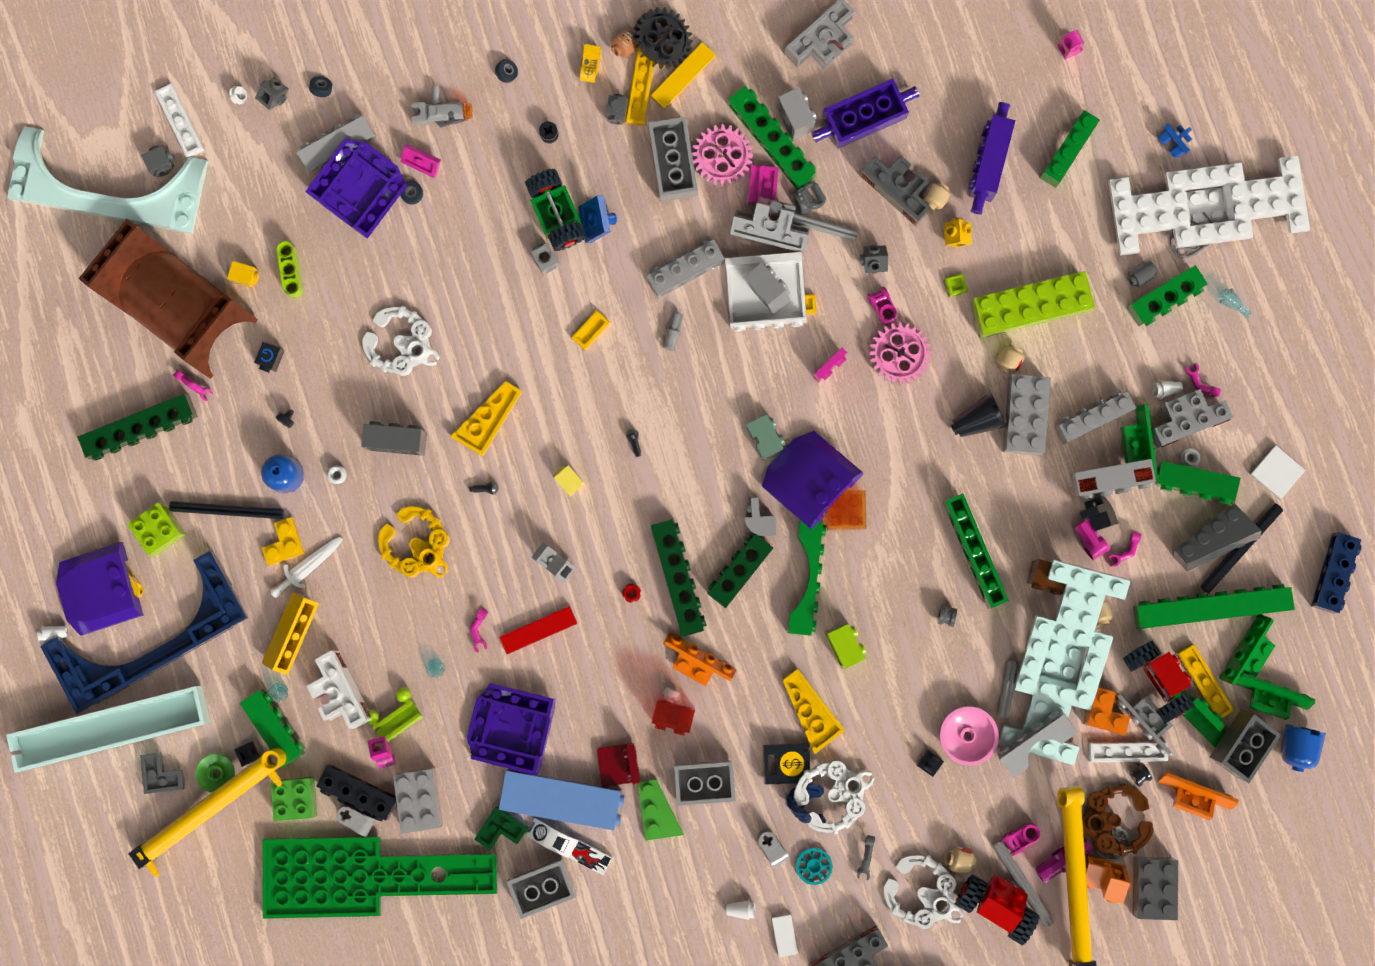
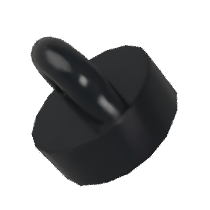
(285, 419)

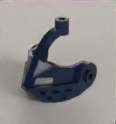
(814, 791)

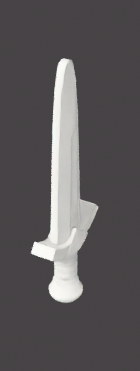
(304, 568)

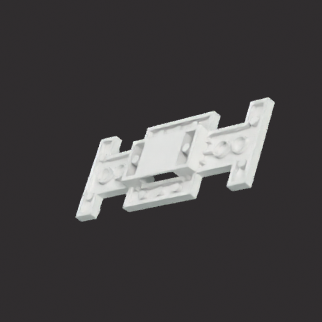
(1227, 207)

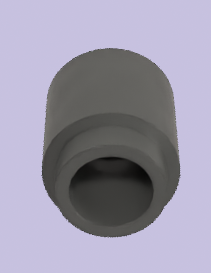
(1141, 274)

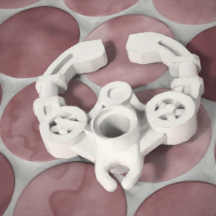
(406, 345)
(839, 792)
(929, 897)

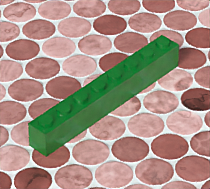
(1213, 608)

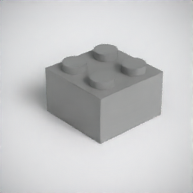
(796, 113)
(768, 287)

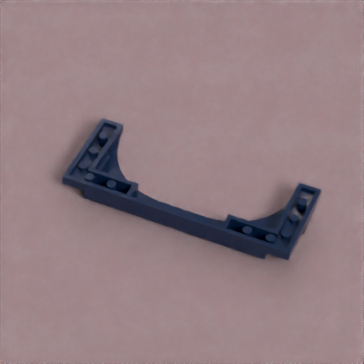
(92, 683)

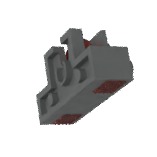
(898, 187)
(856, 951)

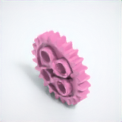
(734, 144)
(908, 338)

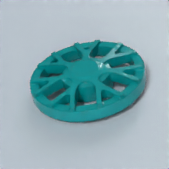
(814, 866)

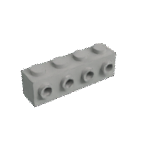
(319, 152)
(686, 268)
(1091, 419)

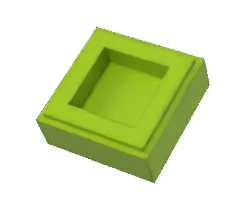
(956, 285)

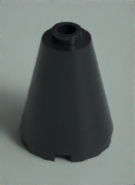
(979, 418)

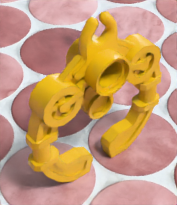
(437, 542)

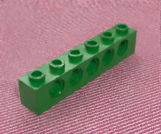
(748, 97)
(975, 551)

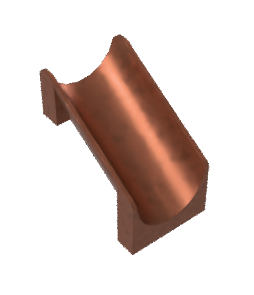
(163, 294)

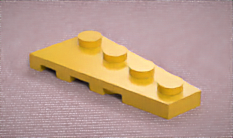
(482, 427)
(815, 717)

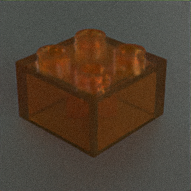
(847, 512)

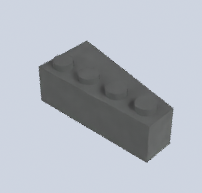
(1224, 533)

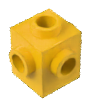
(957, 233)

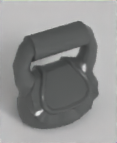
(803, 200)

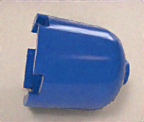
(289, 476)
(1302, 747)

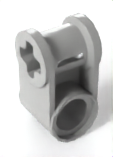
(358, 822)
(774, 850)

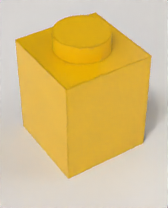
(243, 274)

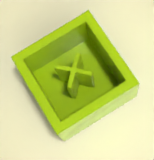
(156, 529)
(846, 646)

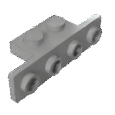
(1146, 714)

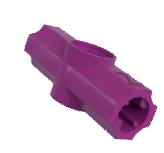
(1056, 864)

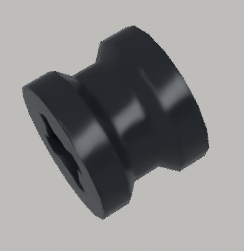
(548, 136)
(1140, 774)

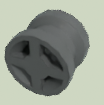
(947, 616)

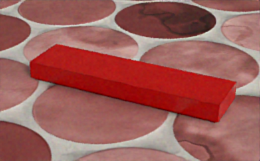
(538, 630)

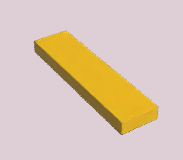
(683, 75)
(639, 91)
(1204, 680)

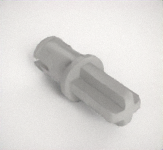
(673, 331)

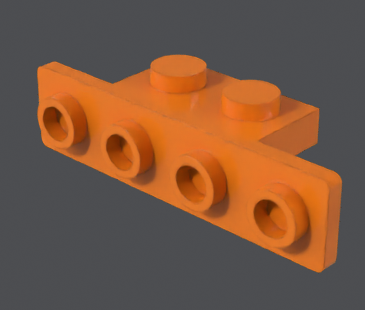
(697, 663)
(1196, 798)

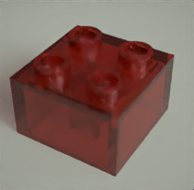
(673, 716)

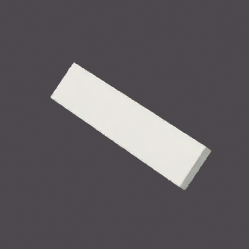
(179, 120)
(1125, 752)

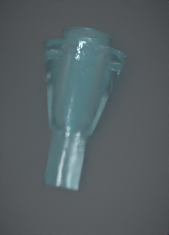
(1230, 299)

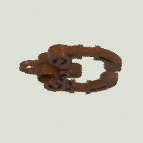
(1108, 821)

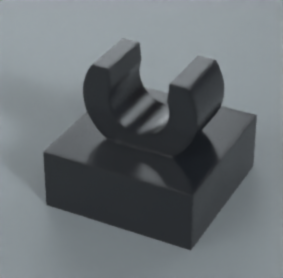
(247, 753)
(930, 763)

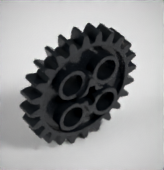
(648, 27)

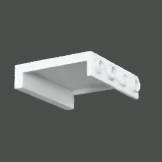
(745, 306)

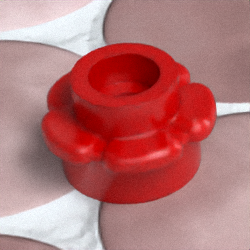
(626, 593)

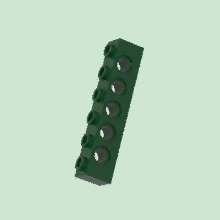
(91, 440)
(660, 531)

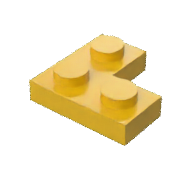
(288, 545)

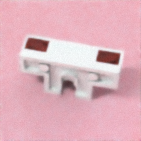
(338, 692)

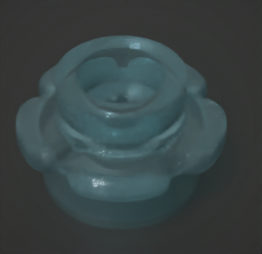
(435, 663)
(278, 697)

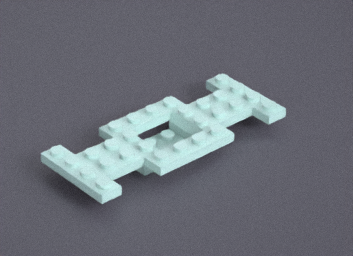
(1057, 653)

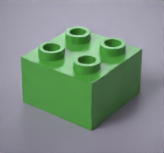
(294, 799)

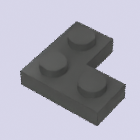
(157, 780)

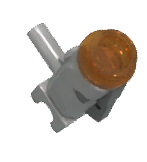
(441, 113)

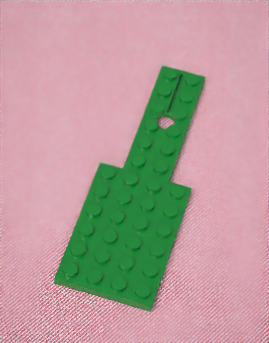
(350, 876)

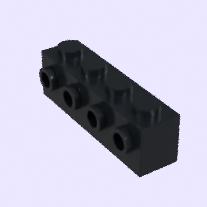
(357, 792)

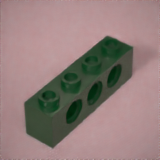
(762, 550)

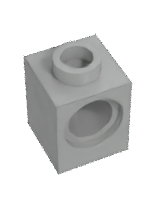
(549, 265)

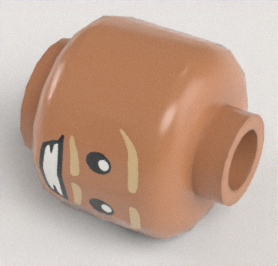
(623, 44)

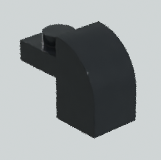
(1100, 513)

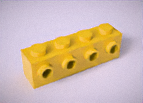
(290, 633)

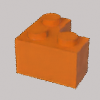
(1102, 715)
(1109, 877)

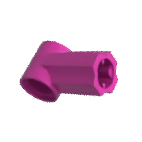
(1093, 543)

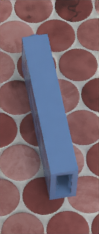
(561, 800)

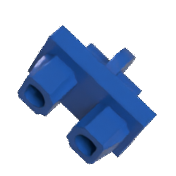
(1180, 148)

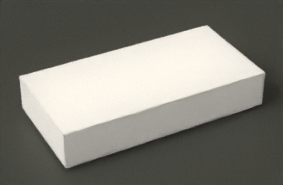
(784, 935)

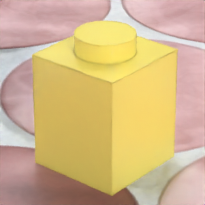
(568, 480)

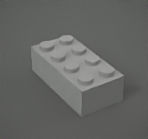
(673, 159)
(1026, 415)

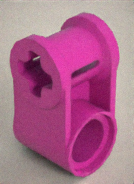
(880, 302)
(1020, 838)

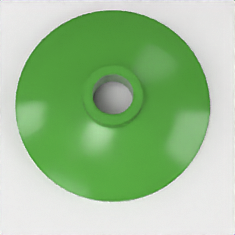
(205, 771)

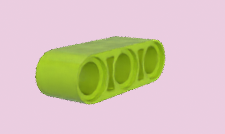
(284, 262)

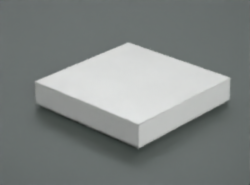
(1277, 472)

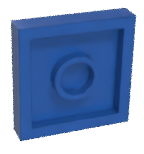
(596, 219)

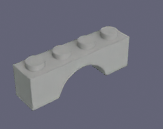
(1055, 728)

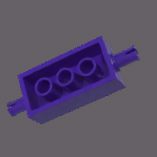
(865, 113)
(992, 157)

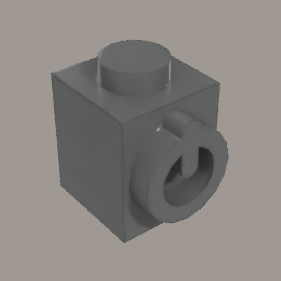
(617, 109)
(158, 161)

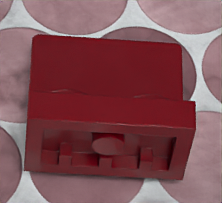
(618, 765)

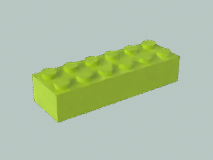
(1032, 304)

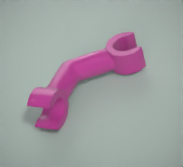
(191, 384)
(1212, 391)
(1134, 541)
(474, 629)

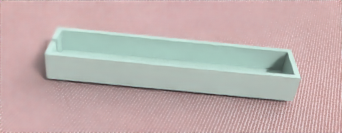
(108, 728)

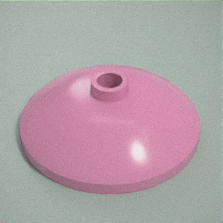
(982, 739)

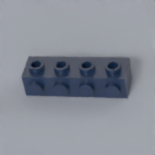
(1336, 573)

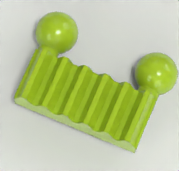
(399, 719)

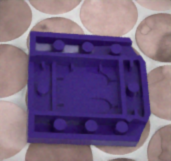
(358, 186)
(809, 477)
(97, 590)
(510, 728)

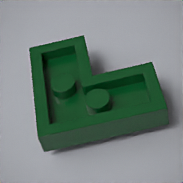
(500, 823)

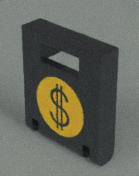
(790, 762)

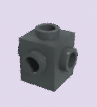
(272, 93)
(874, 259)

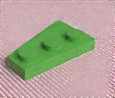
(657, 814)

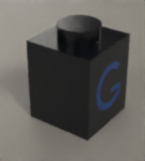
(269, 357)

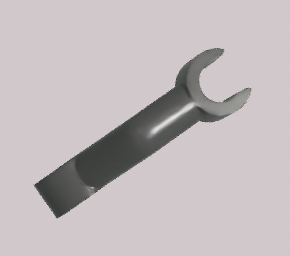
(869, 843)

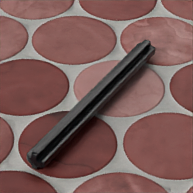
(228, 510)
(1236, 554)

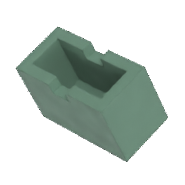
(768, 441)

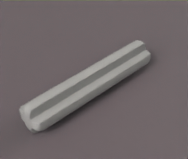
(1007, 690)

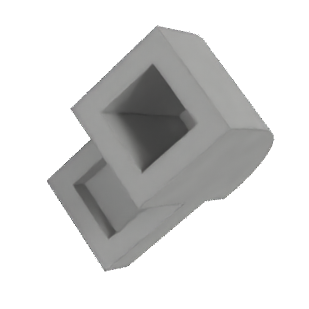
(762, 526)
(553, 562)

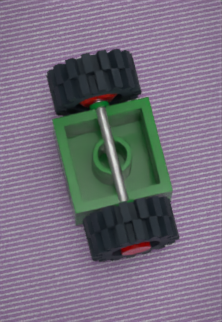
(555, 210)

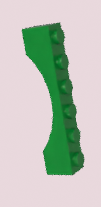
(802, 616)

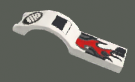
(569, 847)

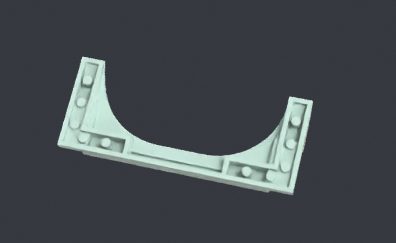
(168, 208)

